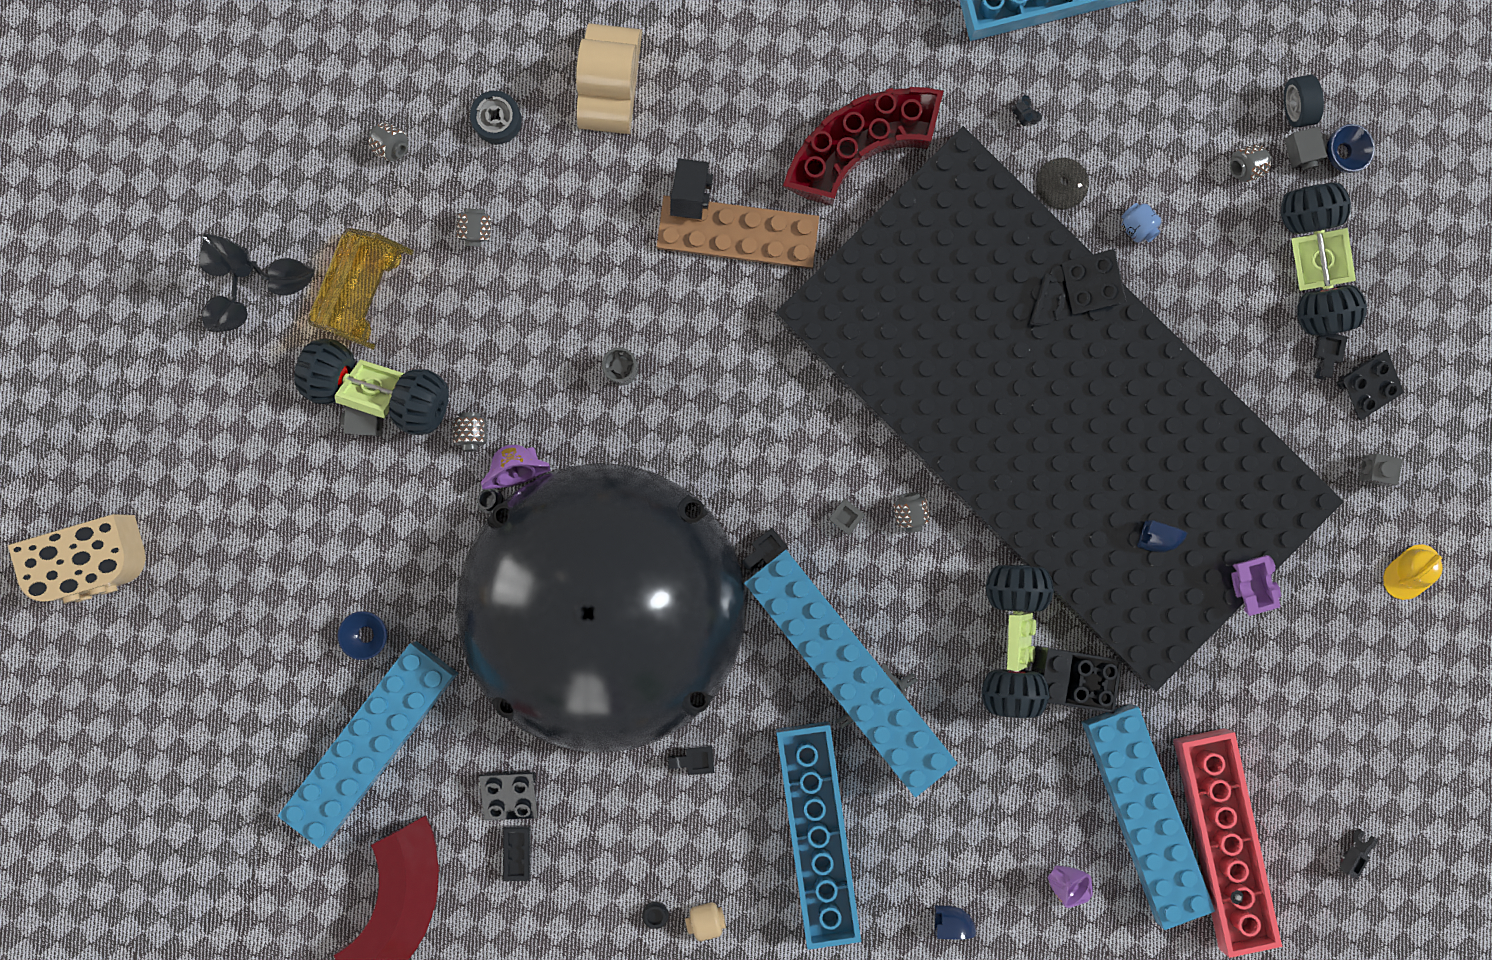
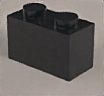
(690, 188)

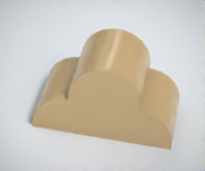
(607, 78)

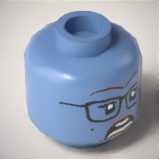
(1141, 223)

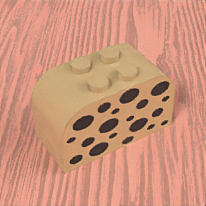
(80, 560)

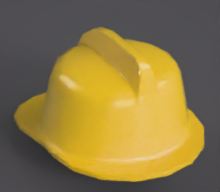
(1412, 572)

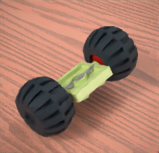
(1323, 259)
(329, 375)
(1013, 690)

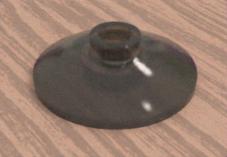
(1059, 195)

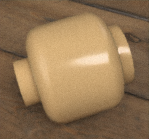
(706, 921)

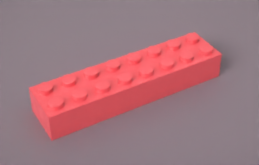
(1227, 842)

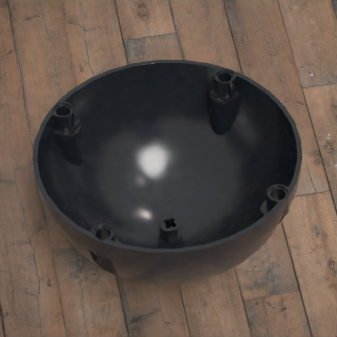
(661, 595)

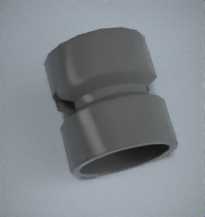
(620, 366)

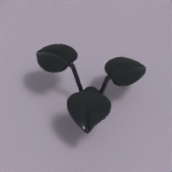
(221, 256)

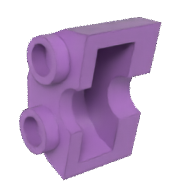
(1256, 586)

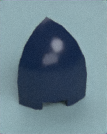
(1160, 537)
(953, 923)

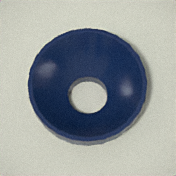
(1359, 147)
(349, 635)

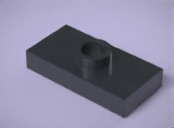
(516, 852)

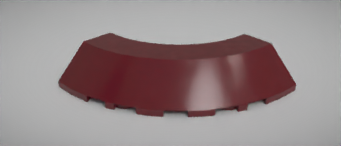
(858, 132)
(405, 895)

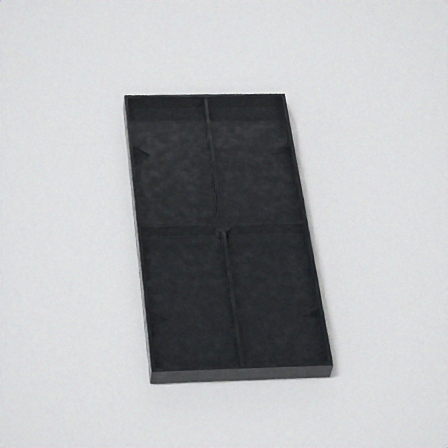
(1060, 426)

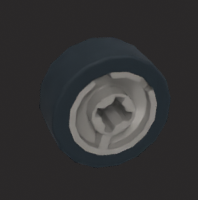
(1303, 101)
(495, 130)

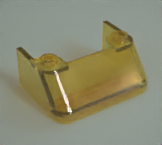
(352, 284)

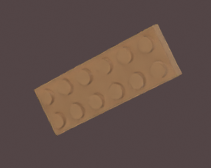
(742, 234)

